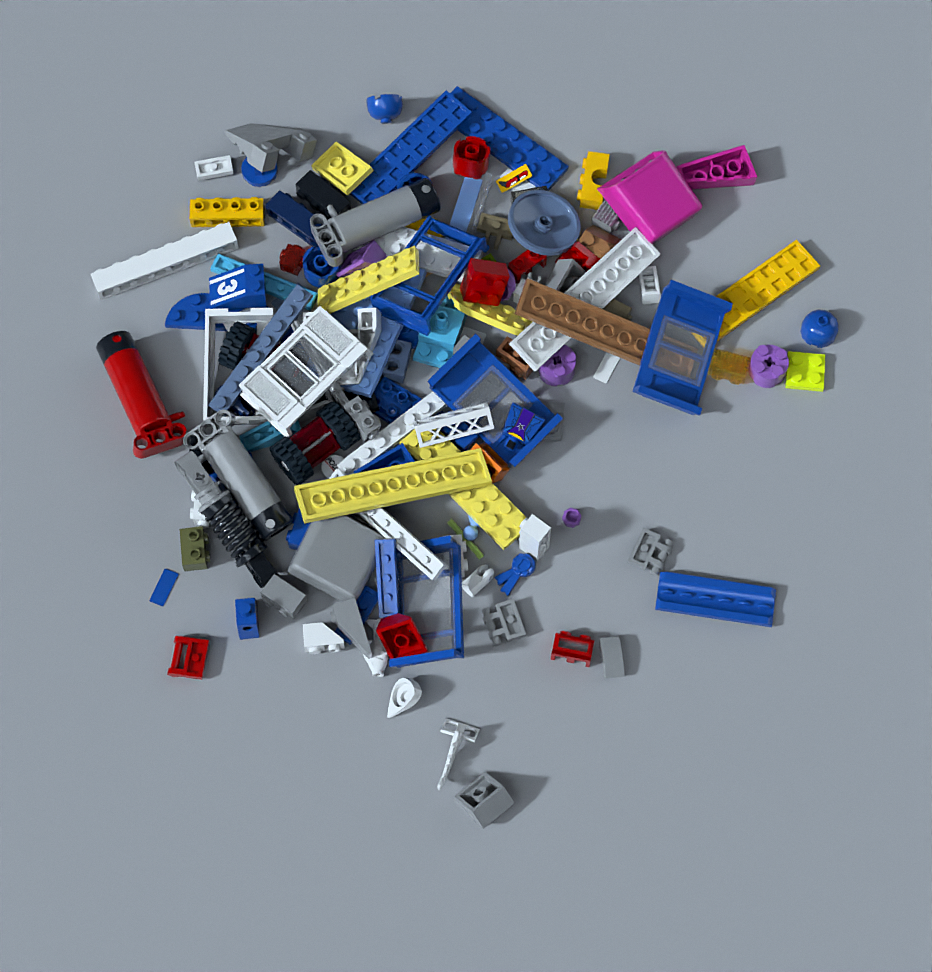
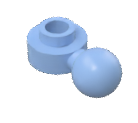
(471, 532)

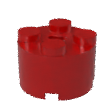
(471, 157)

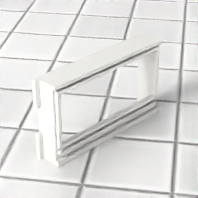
(215, 316)

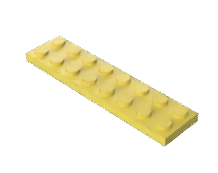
(483, 504)

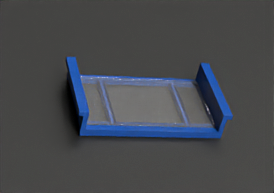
(433, 604)

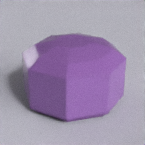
(571, 517)

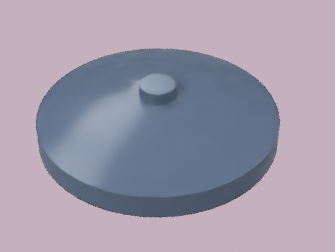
(544, 222)

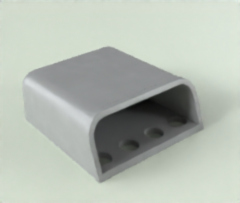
(336, 556)

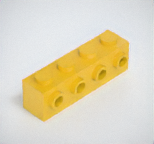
(236, 211)

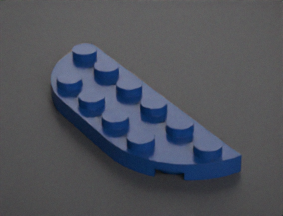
(190, 313)

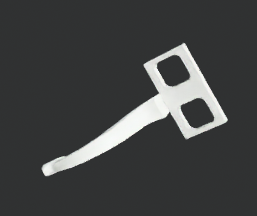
(456, 741)

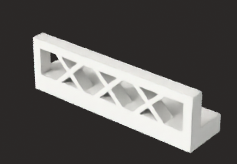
(450, 418)

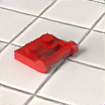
(195, 657)

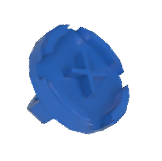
(255, 177)

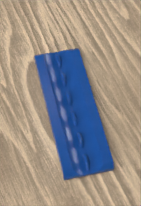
(395, 401)
(715, 599)

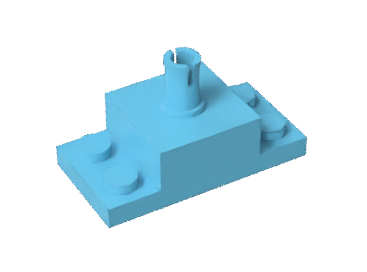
(445, 334)

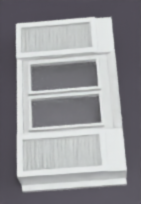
(302, 370)

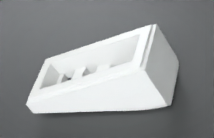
(649, 296)

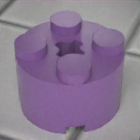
(768, 356)
(559, 367)

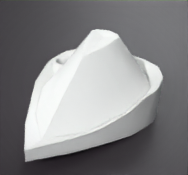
(403, 696)

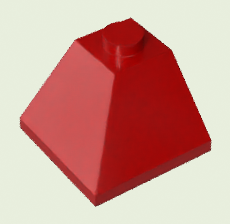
(400, 636)

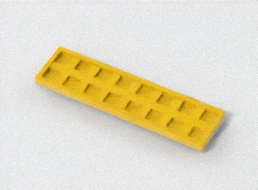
(766, 285)

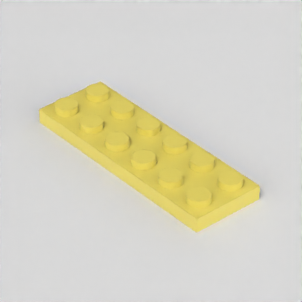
(369, 280)

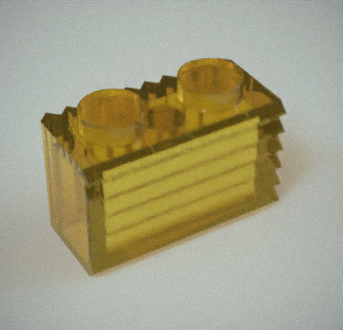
(729, 366)

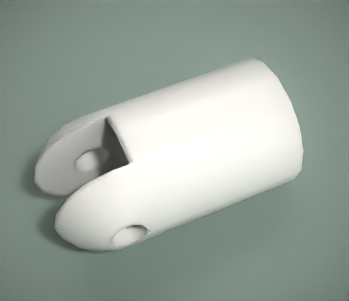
(477, 580)

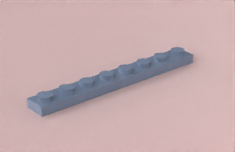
(261, 348)

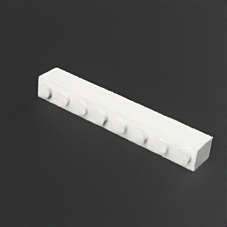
(164, 260)

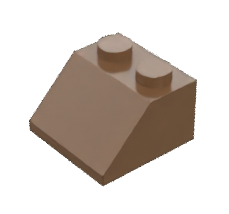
(598, 241)

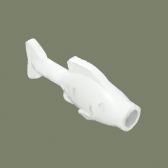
(379, 654)

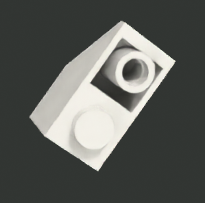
(321, 638)

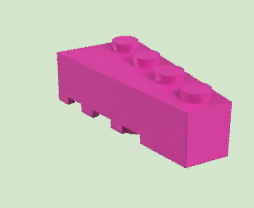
(720, 170)

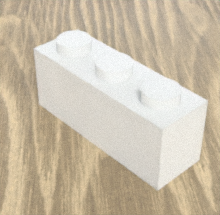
(534, 537)

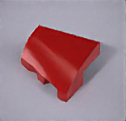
(581, 255)

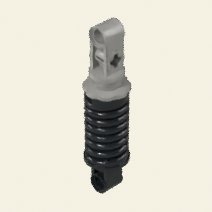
(221, 513)

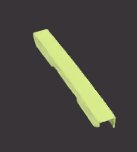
(470, 544)

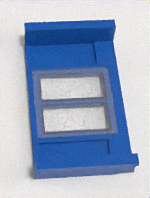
(680, 347)
(479, 377)

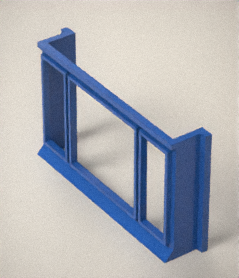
(421, 322)

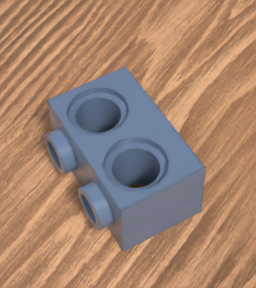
(398, 361)

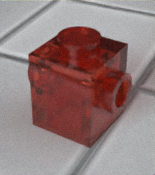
(292, 259)

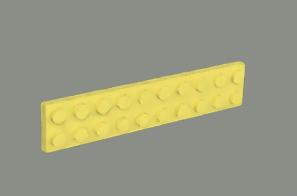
(392, 485)

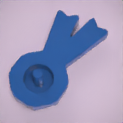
(522, 566)

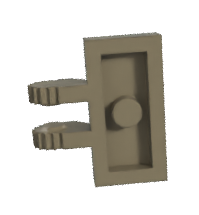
(494, 226)

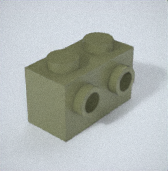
(193, 548)

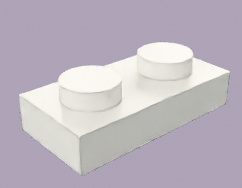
(213, 167)

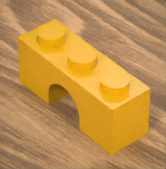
(595, 167)

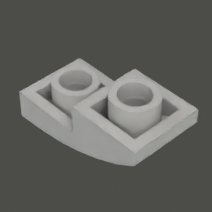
(612, 657)

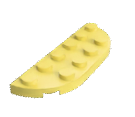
(499, 316)

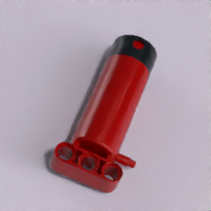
(139, 396)

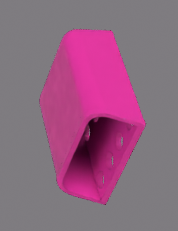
(651, 198)

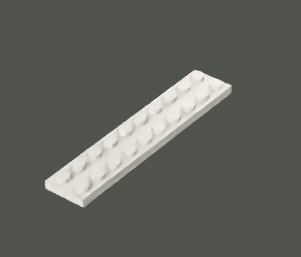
(595, 287)

